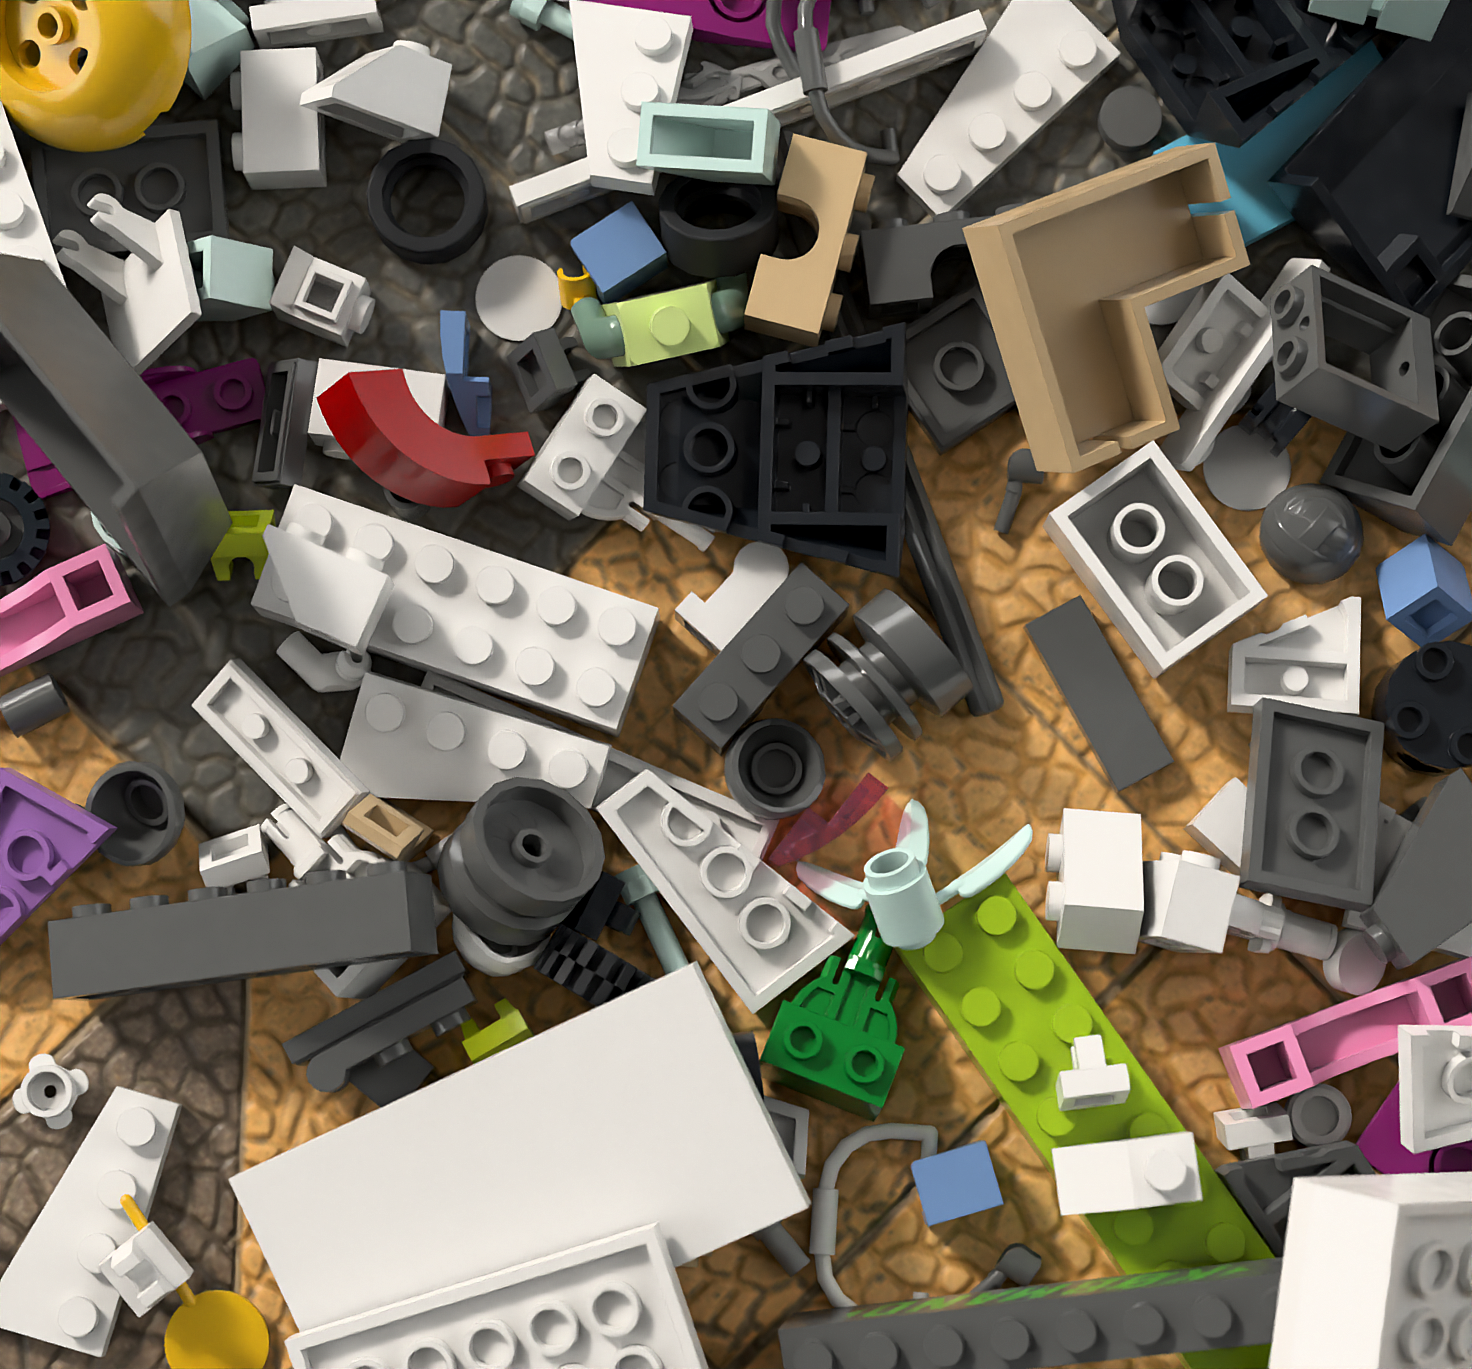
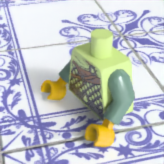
(655, 323)

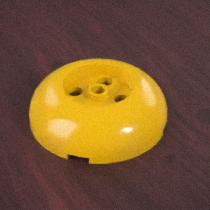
(127, 80)

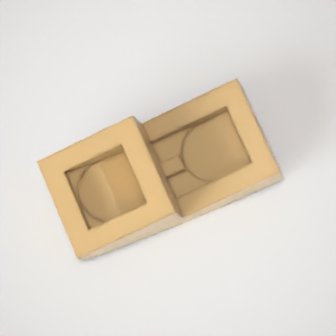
(387, 828)

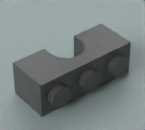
(902, 257)
(760, 658)

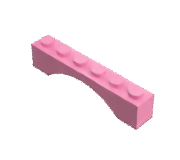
(65, 607)

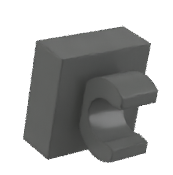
(544, 370)

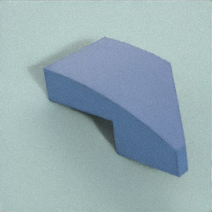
(470, 394)

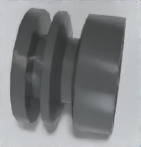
(888, 674)

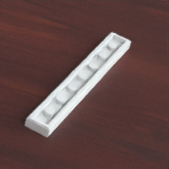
(786, 101)

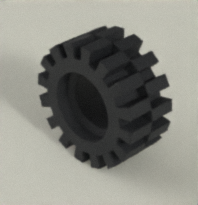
(588, 968)

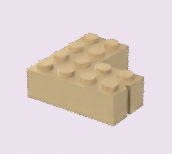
(1072, 292)

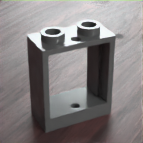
(1396, 402)

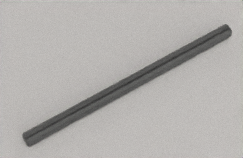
(921, 526)

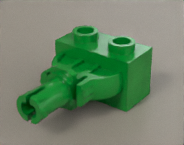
(836, 1036)

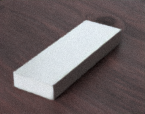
(280, 748)

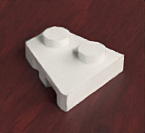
(1301, 663)

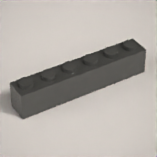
(244, 934)

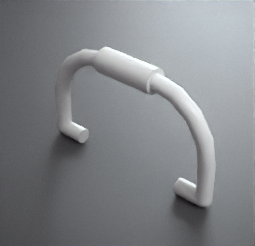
(826, 1197)

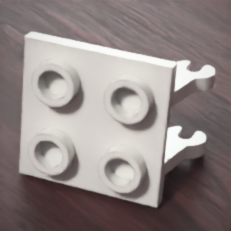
(148, 294)

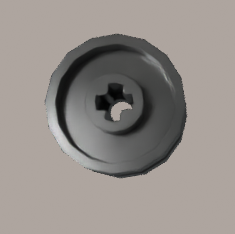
(520, 861)

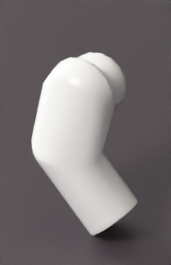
(324, 671)

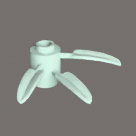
(900, 885)

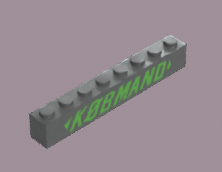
(1046, 1322)

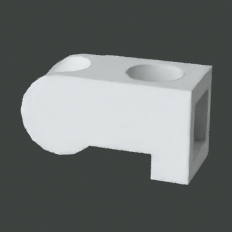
(755, 577)

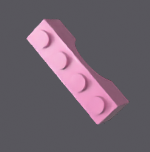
(1345, 1034)

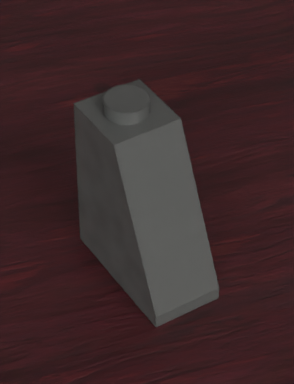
(1428, 881)

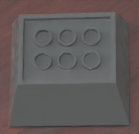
(106, 430)

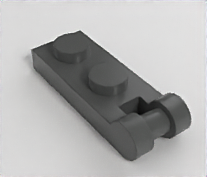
(390, 1037)

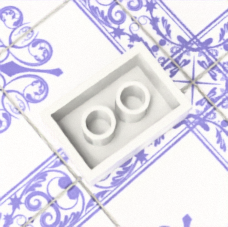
(1153, 559)

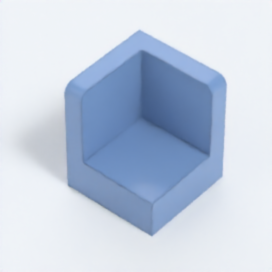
(620, 253)
(1425, 591)
(956, 1183)

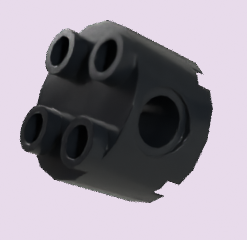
(1428, 709)

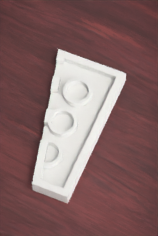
(731, 901)
(54, 1278)

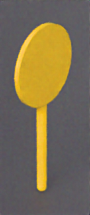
(211, 1327)

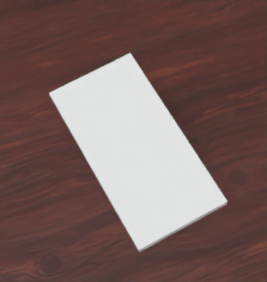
(531, 1154)

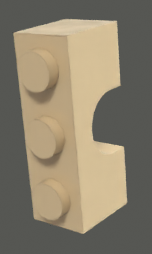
(795, 295)

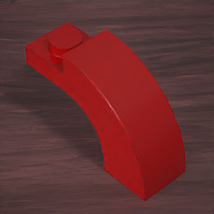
(407, 450)

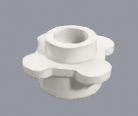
(32, 1095)

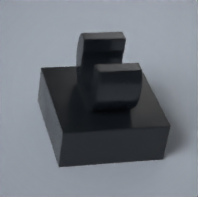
(601, 908)

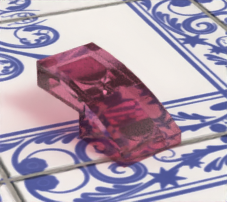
(814, 833)

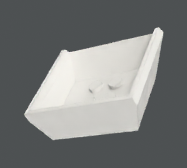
(1377, 1273)

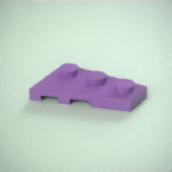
(40, 845)

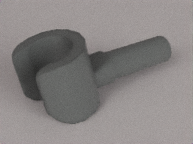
(1019, 470)
(1016, 1263)

